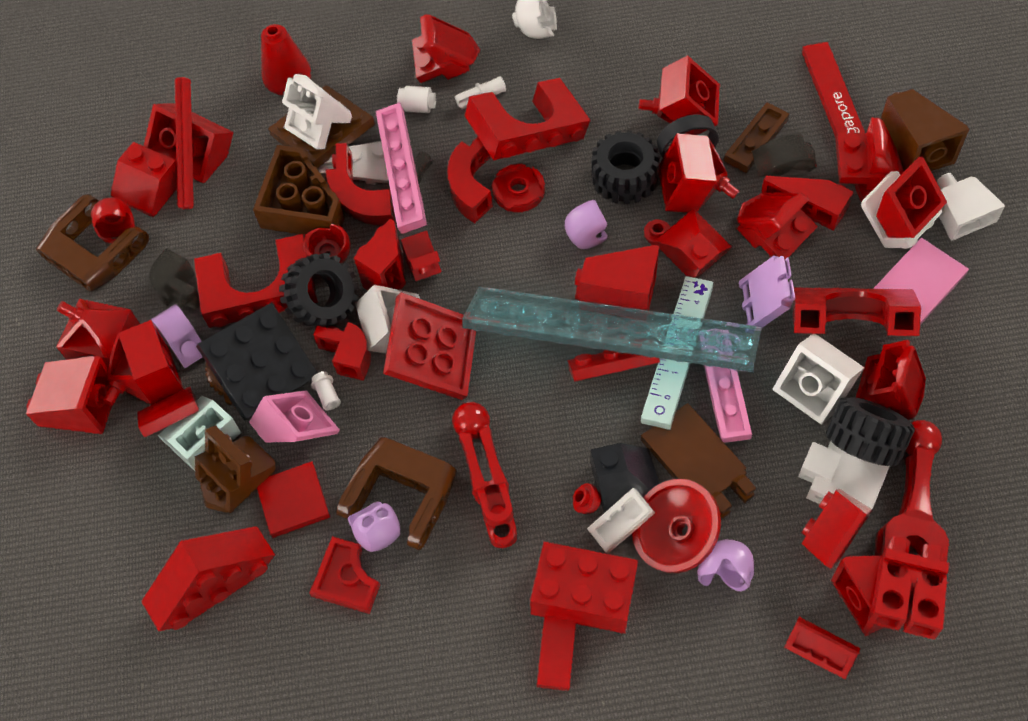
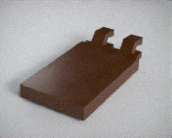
(699, 455)

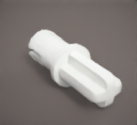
(496, 86)

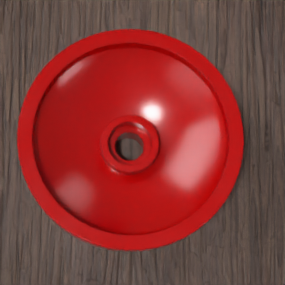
(676, 506)

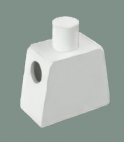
(967, 206)

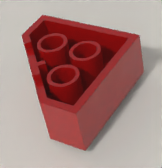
(204, 574)

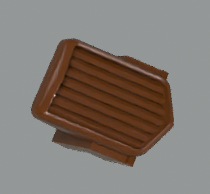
(230, 469)

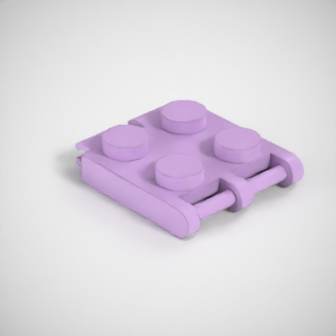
(769, 291)

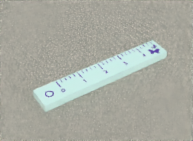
(669, 374)

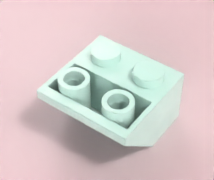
(188, 435)

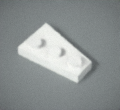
(367, 163)

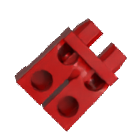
(913, 576)

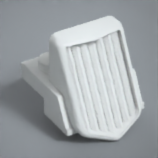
(311, 111)

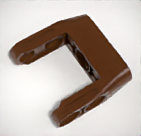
(76, 262)
(408, 468)

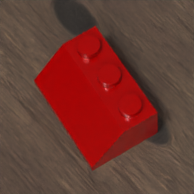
(209, 140)

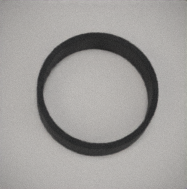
(684, 125)

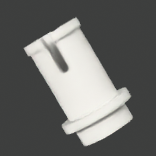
(323, 385)

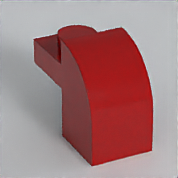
(420, 255)
(350, 349)

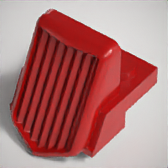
(442, 50)
(867, 156)
(775, 222)
(894, 379)

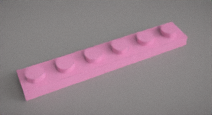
(401, 169)

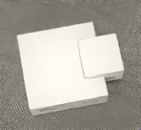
(835, 469)

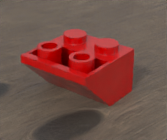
(381, 259)

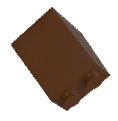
(923, 130)

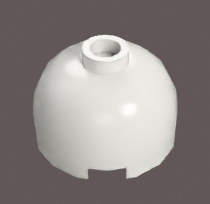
(535, 18)

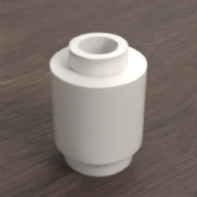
(416, 99)

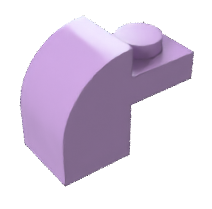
(178, 334)

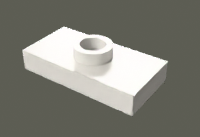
(620, 520)

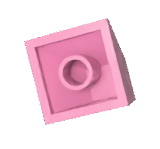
(291, 418)

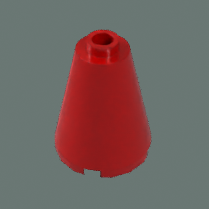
(280, 59)

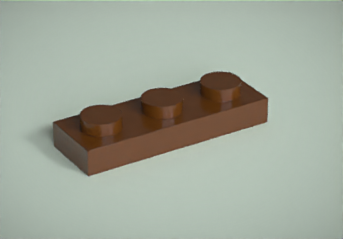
(758, 132)

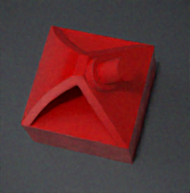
(684, 92)
(692, 173)
(92, 328)
(142, 366)

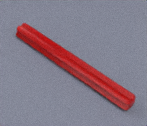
(184, 143)

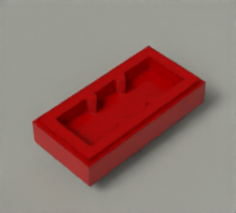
(822, 648)

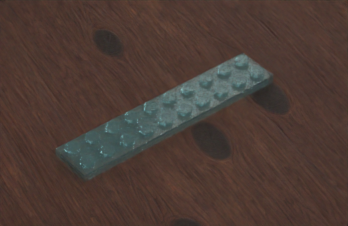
(614, 328)

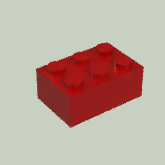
(584, 587)

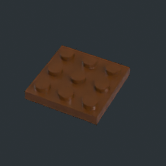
(338, 133)

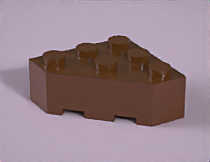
(295, 195)

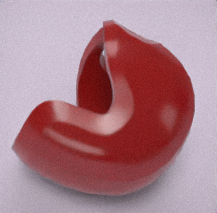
(111, 218)
(328, 240)

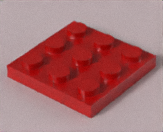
(430, 347)

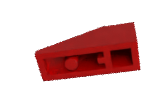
(826, 199)

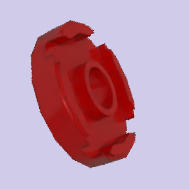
(518, 200)

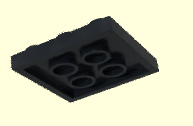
(256, 359)

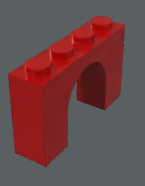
(508, 137)
(225, 305)
(893, 308)

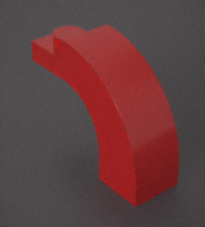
(469, 195)
(364, 205)

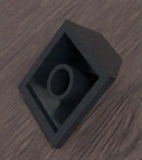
(621, 468)

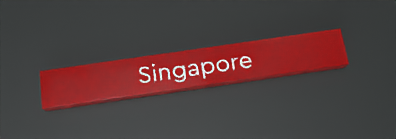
(833, 94)

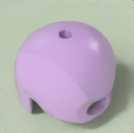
(584, 224)
(375, 526)
(731, 562)

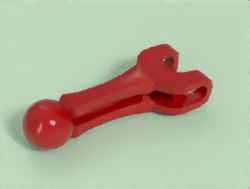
(470, 423)
(915, 515)

